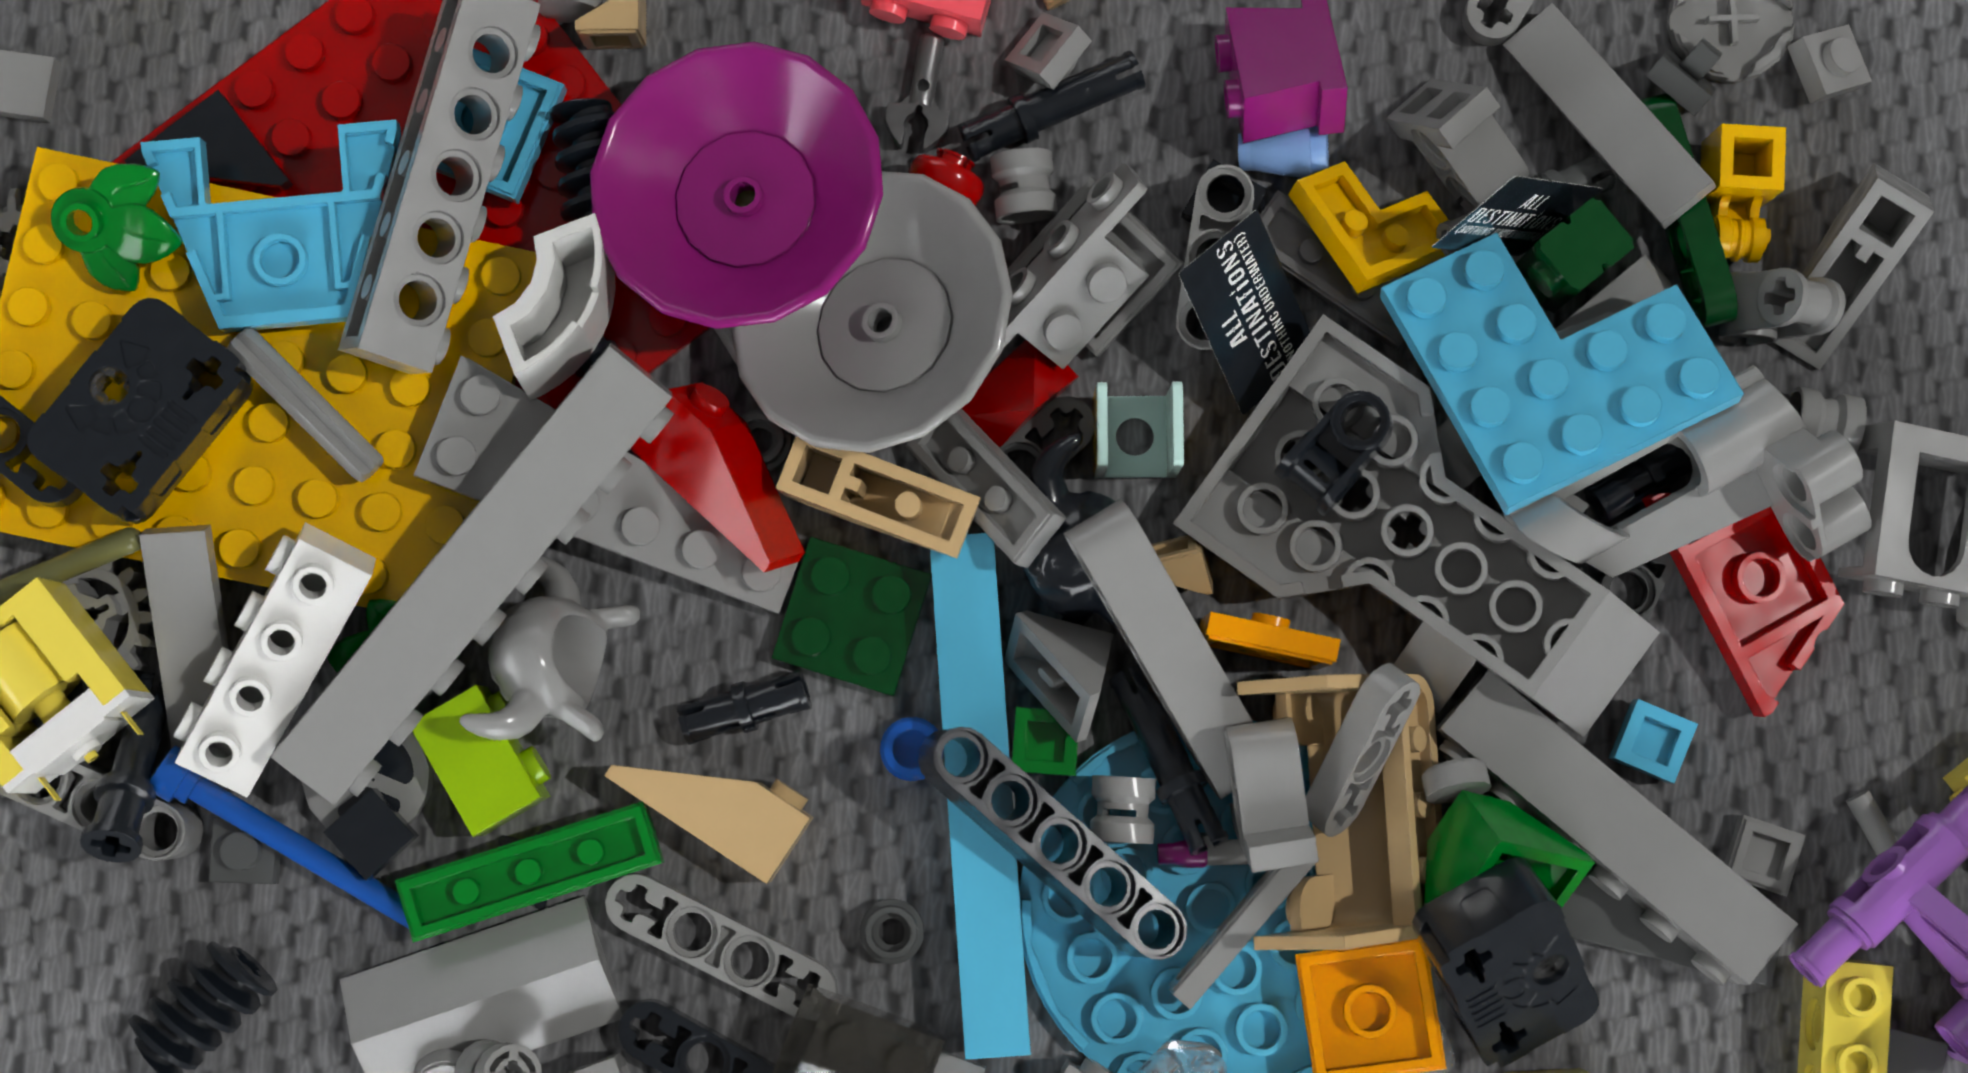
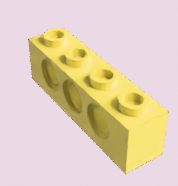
(1847, 1020)

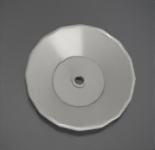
(949, 301)

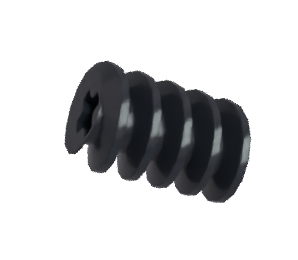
(579, 136)
(201, 1009)

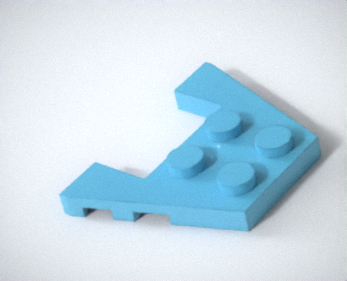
(278, 256)

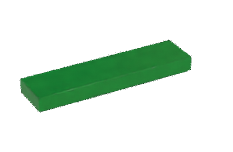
(529, 871)

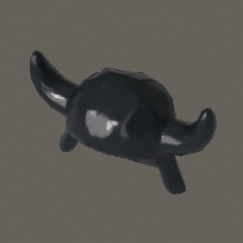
(1055, 570)

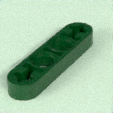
(1696, 240)

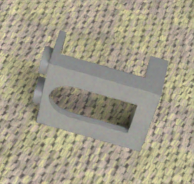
(1887, 559)

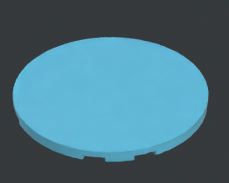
(1121, 1004)

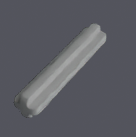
(306, 405)

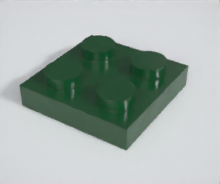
(852, 616)

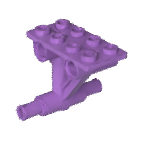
(1904, 888)

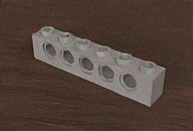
(375, 322)

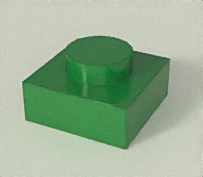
(1042, 744)

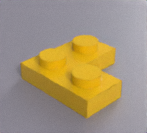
(1359, 236)

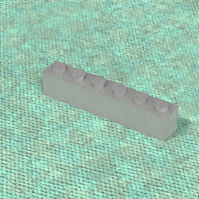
(1629, 839)

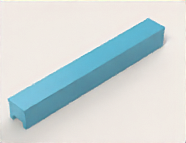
(981, 868)

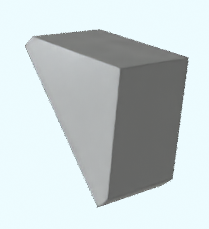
(1060, 667)

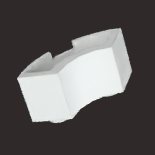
(562, 309)

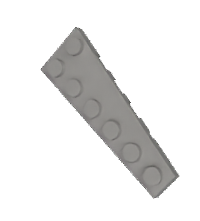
(642, 518)

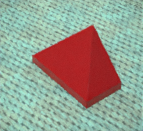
(1017, 392)

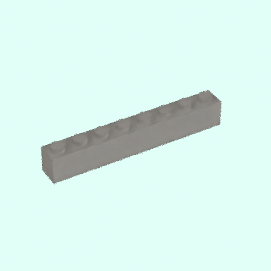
(472, 576)

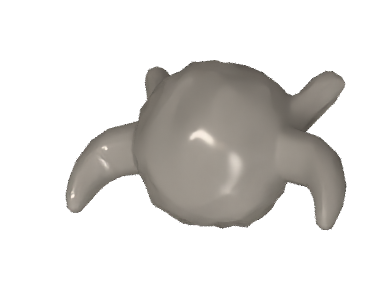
(548, 660)

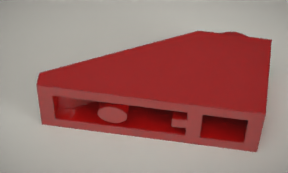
(720, 472)

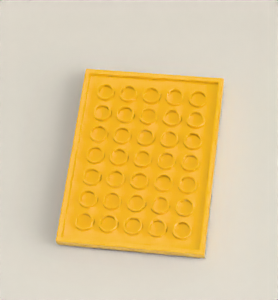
(263, 467)

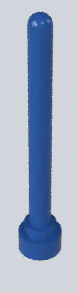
(177, 782)

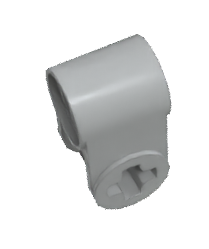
(1782, 306)

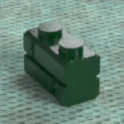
(1574, 254)

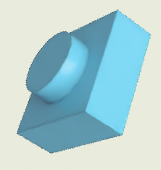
(1653, 741)

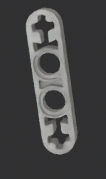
(725, 937)

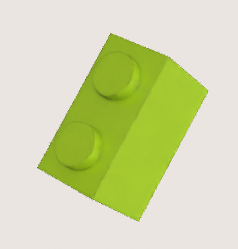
(482, 776)

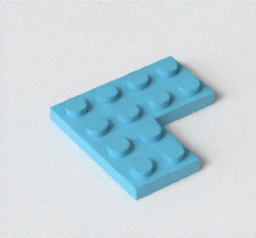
(1544, 405)

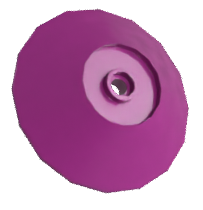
(702, 137)

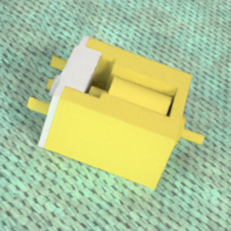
(44, 654)

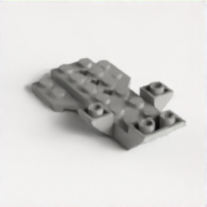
(1472, 580)

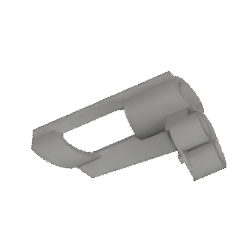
(1741, 464)

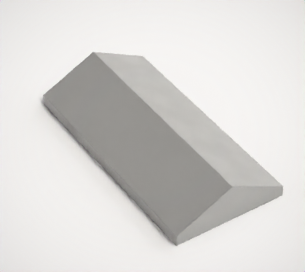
(504, 984)

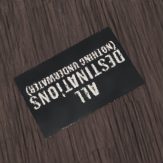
(1519, 214)
(1246, 309)

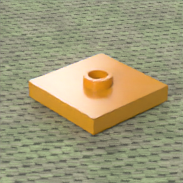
(1269, 639)
(1371, 1010)

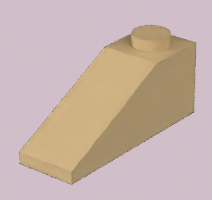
(879, 496)
(733, 816)

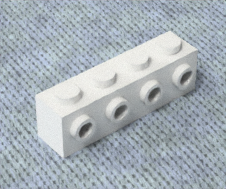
(275, 658)

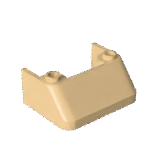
(1376, 868)

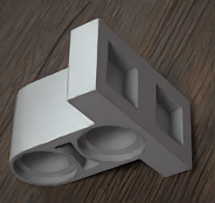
(1459, 138)
(1269, 795)

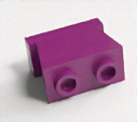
(1282, 70)

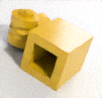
(1747, 173)

